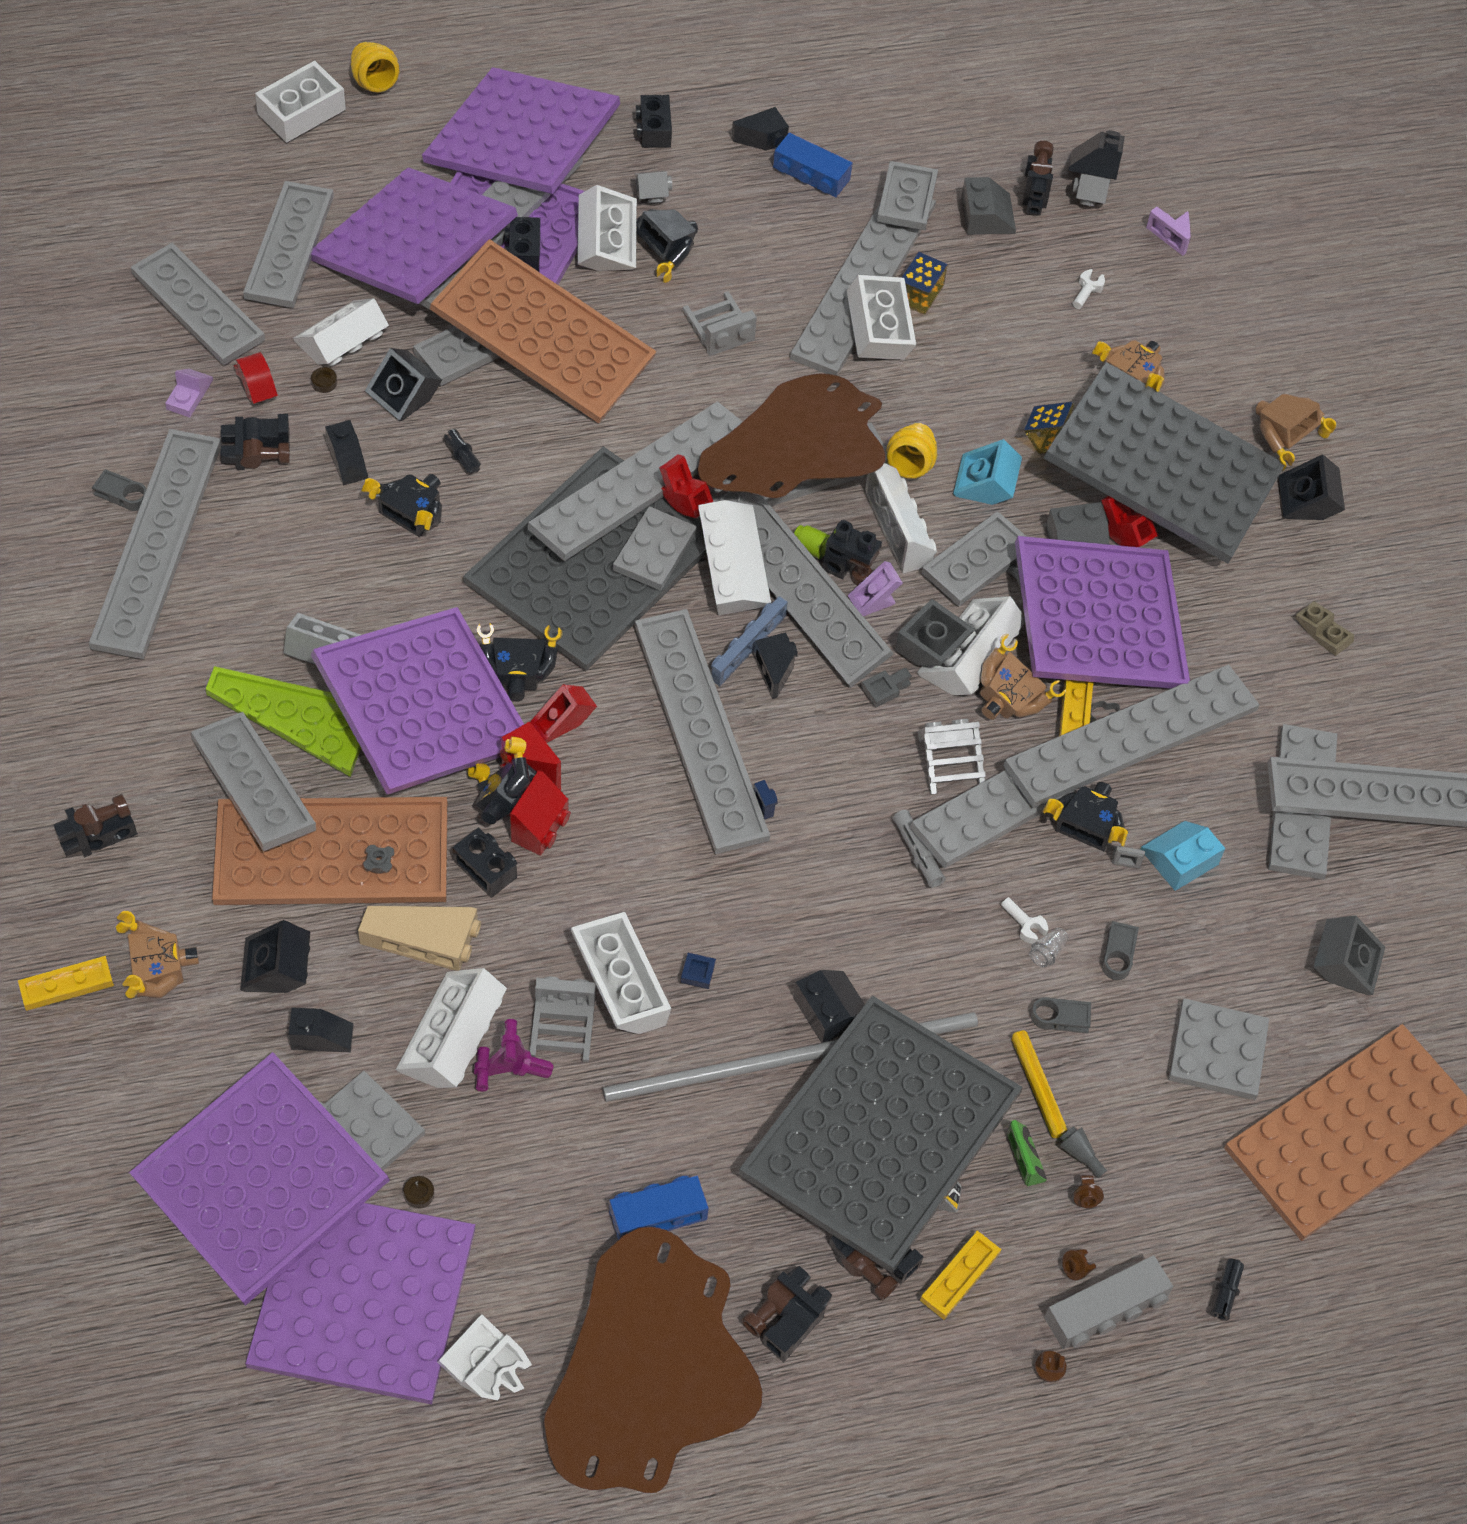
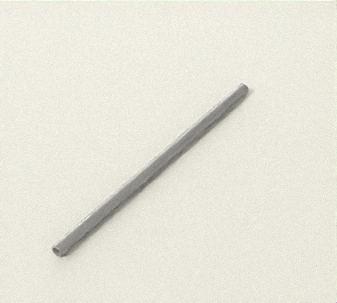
(758, 1063)

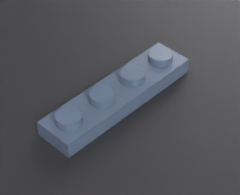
(742, 647)

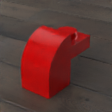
(256, 377)
(681, 489)
(1126, 526)

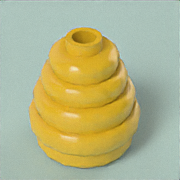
(374, 66)
(912, 451)

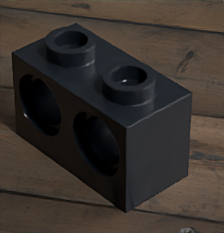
(655, 121)
(524, 240)
(479, 865)

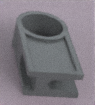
(115, 489)
(1120, 945)
(1070, 1015)

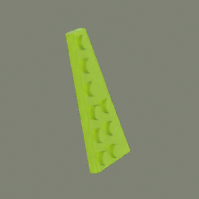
(292, 711)

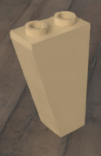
(422, 933)

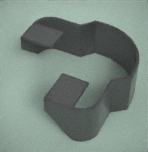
(1106, 706)

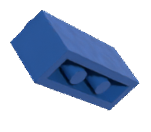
(812, 165)
(660, 1206)

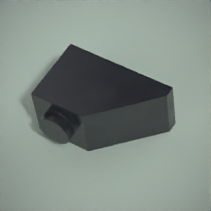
(761, 130)
(346, 452)
(775, 660)
(319, 1031)

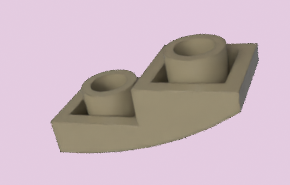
(1321, 626)

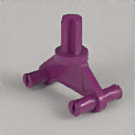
(509, 1058)

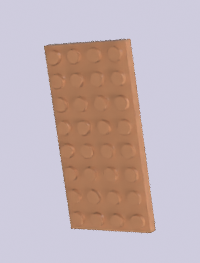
(543, 330)
(329, 861)
(1350, 1132)

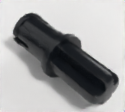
(462, 451)
(1227, 1289)

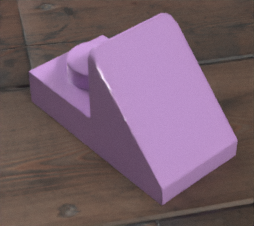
(1173, 232)
(188, 391)
(876, 590)

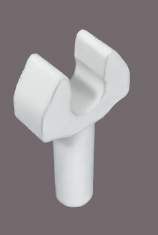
(1088, 287)
(1026, 922)

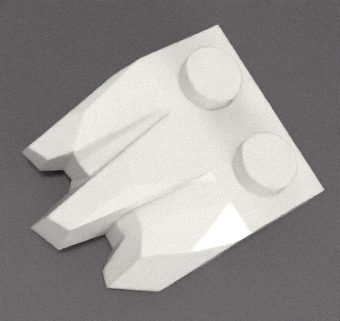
(485, 1360)

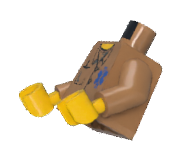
(1135, 360)
(1290, 420)
(1011, 686)
(154, 958)

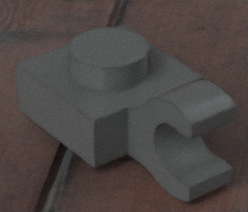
(884, 688)

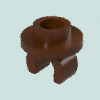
(1088, 1194)
(1076, 1264)
(1050, 1366)

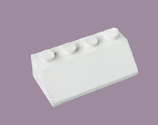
(899, 519)
(734, 556)
(963, 669)
(622, 973)
(452, 1028)

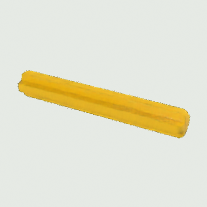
(1039, 1084)

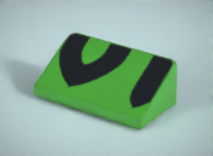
(1025, 1154)

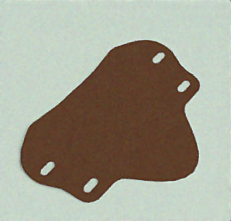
(797, 437)
(649, 1368)

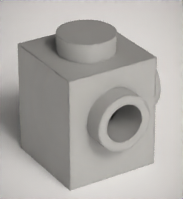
(653, 185)
(1091, 189)

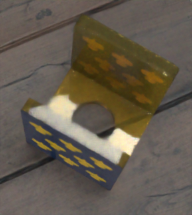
(924, 281)
(1048, 421)

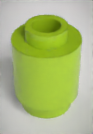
(813, 540)

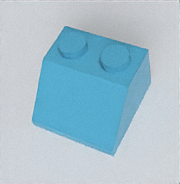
(988, 473)
(1184, 853)

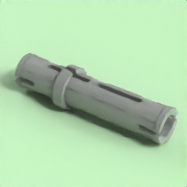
(923, 857)

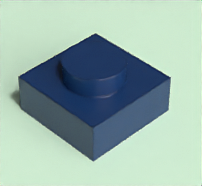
(766, 798)
(698, 970)

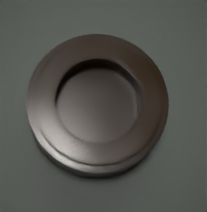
(323, 380)
(418, 1192)

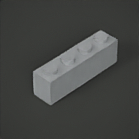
(309, 633)
(1108, 1303)

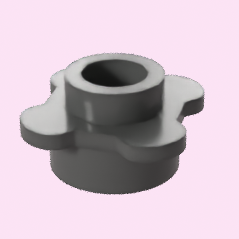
(378, 866)

